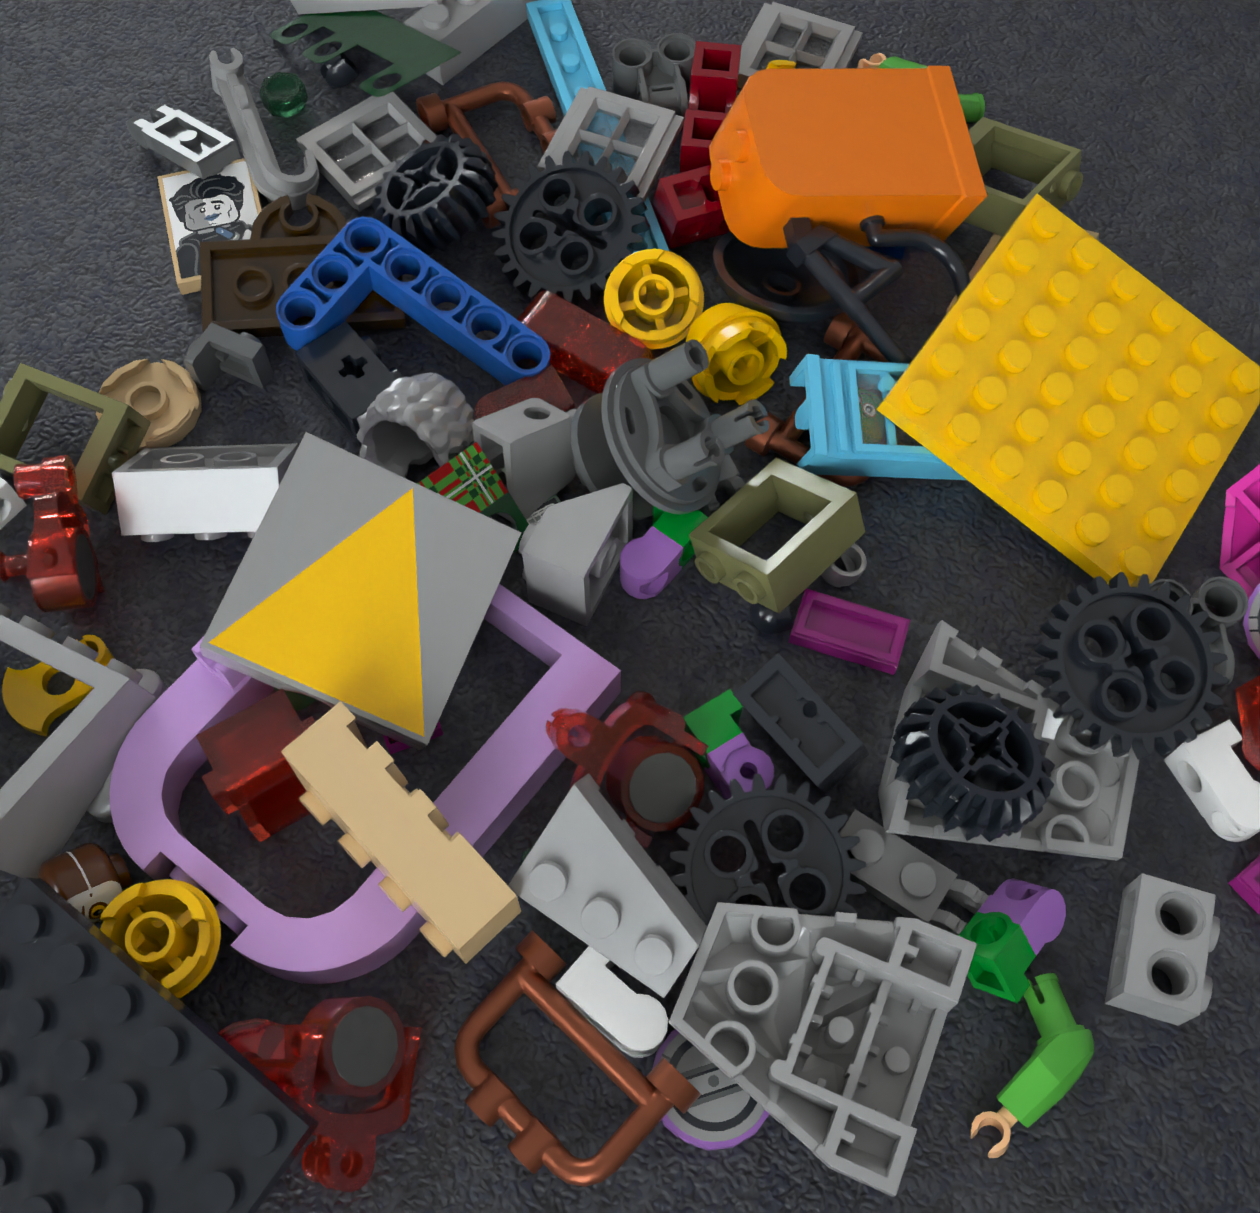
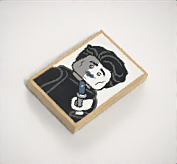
(206, 211)

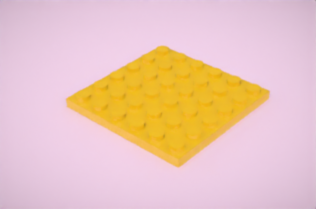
(1078, 397)

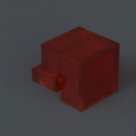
(250, 767)

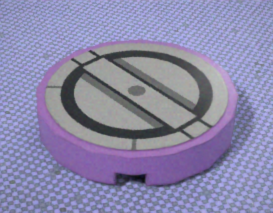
(722, 1113)

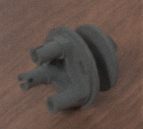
(658, 433)

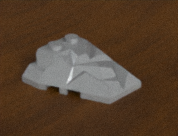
(826, 1024)

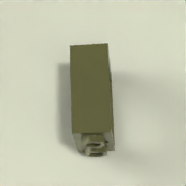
(1027, 156)
(110, 445)
(831, 527)

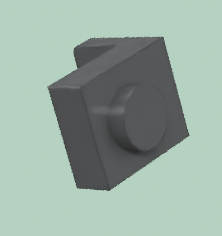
(227, 352)

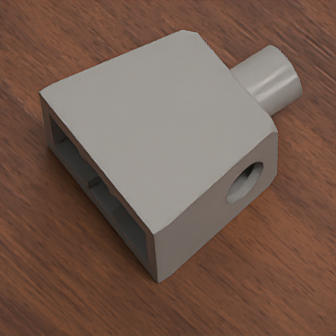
(528, 451)

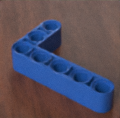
(416, 298)

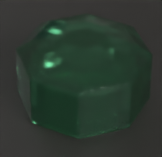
(283, 94)

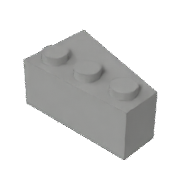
(609, 891)

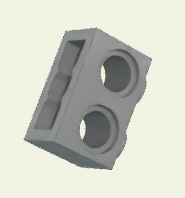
(1147, 943)

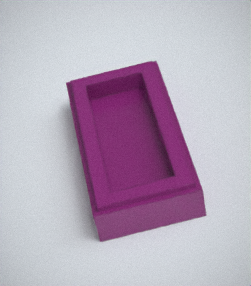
(849, 631)

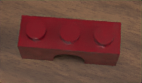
(711, 97)

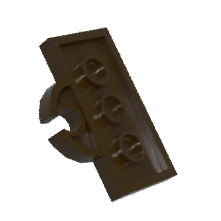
(250, 275)

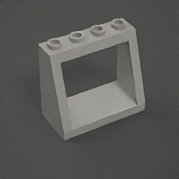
(66, 772)

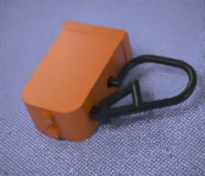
(845, 167)

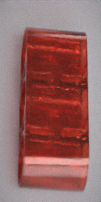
(580, 342)

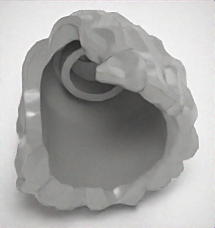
(415, 422)

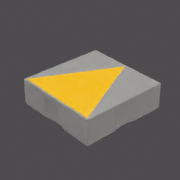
(361, 592)

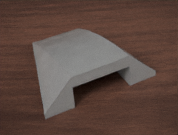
(1091, 787)

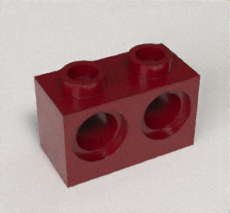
(688, 208)

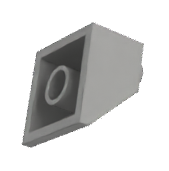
(577, 551)

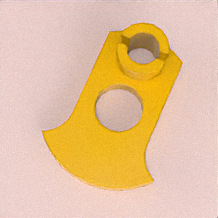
(27, 694)

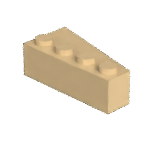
(400, 836)

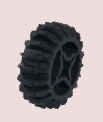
(436, 192)
(1004, 783)

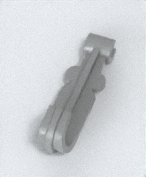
(231, 85)

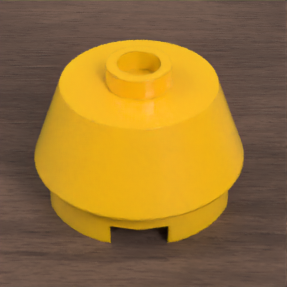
(654, 297)
(741, 352)
(167, 931)

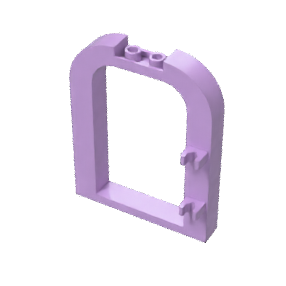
(368, 927)

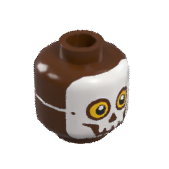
(86, 878)

